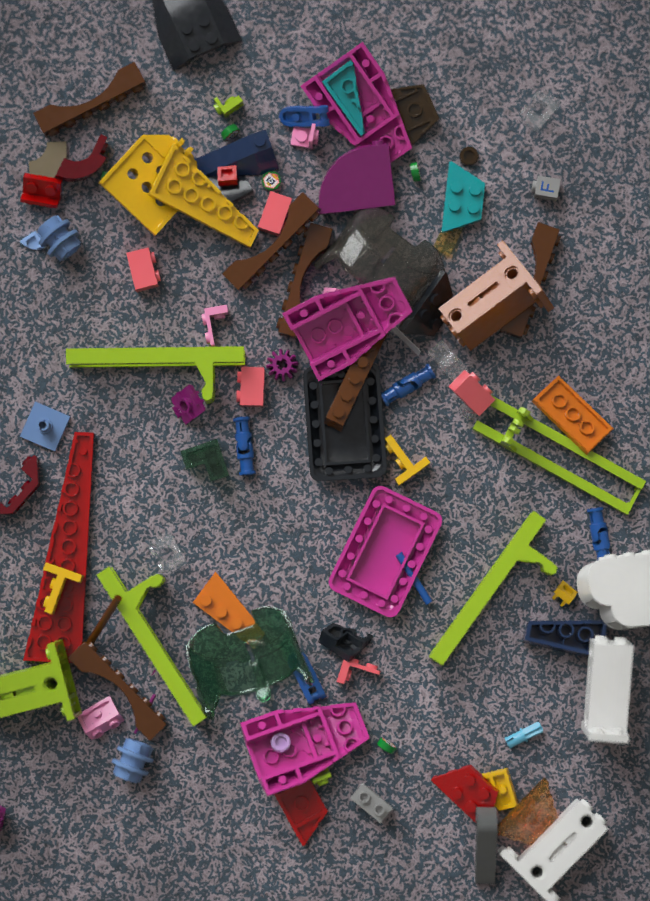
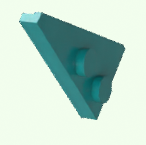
(344, 90)

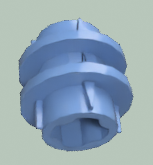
(56, 235)
(132, 760)

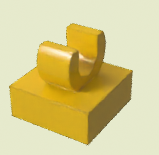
(565, 592)

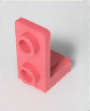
(345, 672)

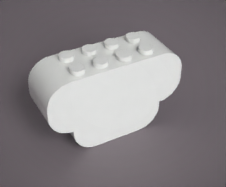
(618, 589)

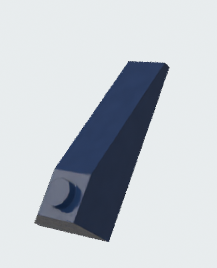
(250, 154)

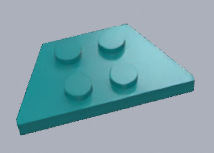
(462, 199)

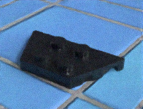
(426, 316)

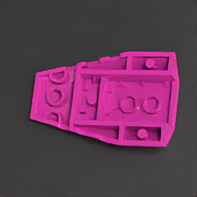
(377, 103)
(346, 323)
(316, 741)

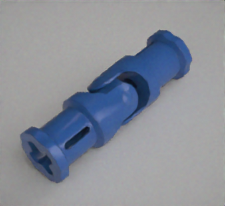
(398, 391)
(243, 438)
(597, 524)

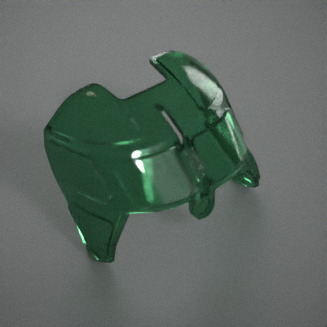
(225, 666)

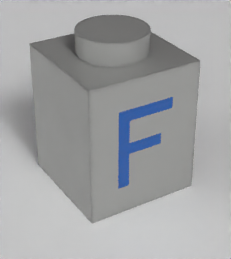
(546, 188)

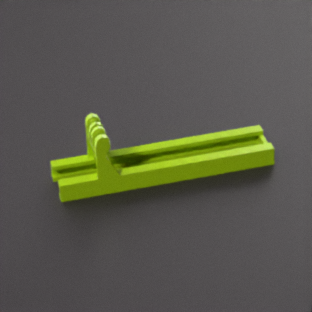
(201, 357)
(522, 417)
(516, 550)
(148, 639)

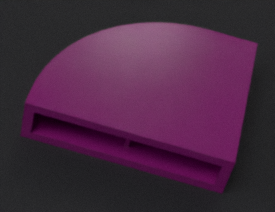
(358, 180)

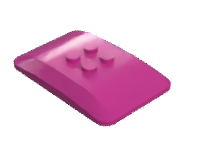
(369, 565)

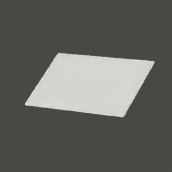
(406, 340)

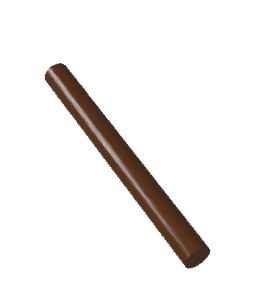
(104, 619)

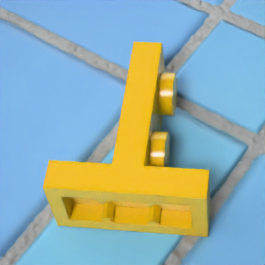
(403, 461)
(57, 585)

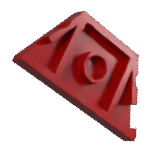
(467, 789)
(302, 808)

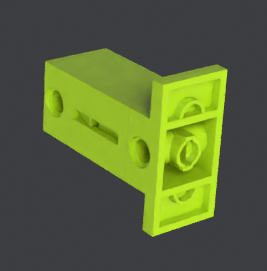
(36, 688)

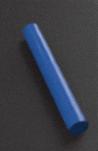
(417, 584)

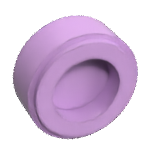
(280, 742)

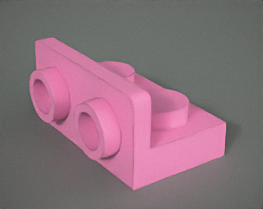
(100, 718)

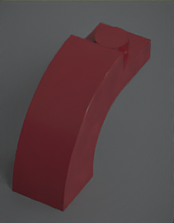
(80, 170)

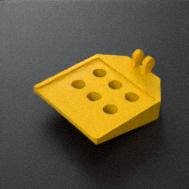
(129, 191)

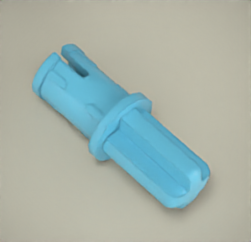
(524, 734)

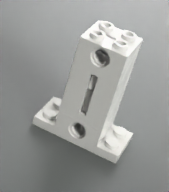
(608, 690)
(557, 848)

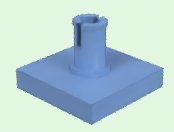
(45, 426)

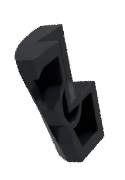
(234, 192)
(343, 641)

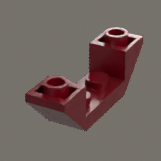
(31, 468)

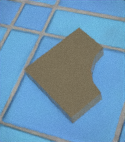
(50, 161)

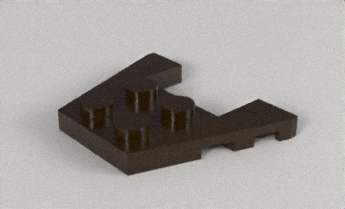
(415, 110)

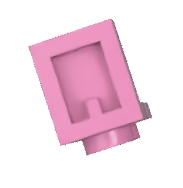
(305, 137)
(218, 313)

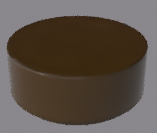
(468, 156)

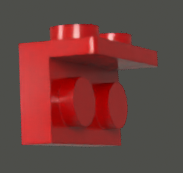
(41, 190)

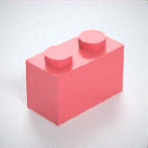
(275, 214)
(143, 270)
(252, 386)
(471, 392)

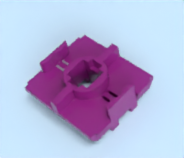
(187, 404)

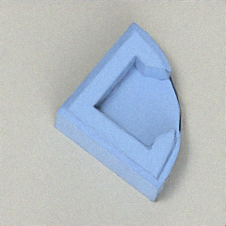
(32, 241)

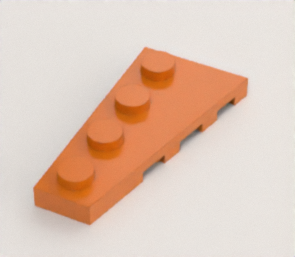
(223, 605)

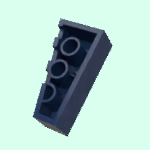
(564, 636)

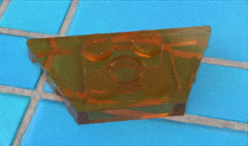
(530, 816)

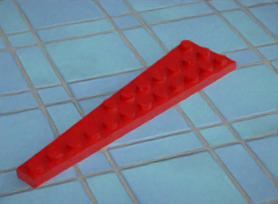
(69, 551)

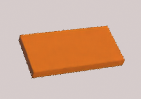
(572, 415)

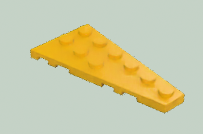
(193, 194)

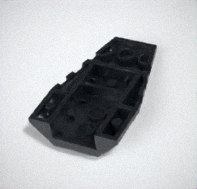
(193, 28)

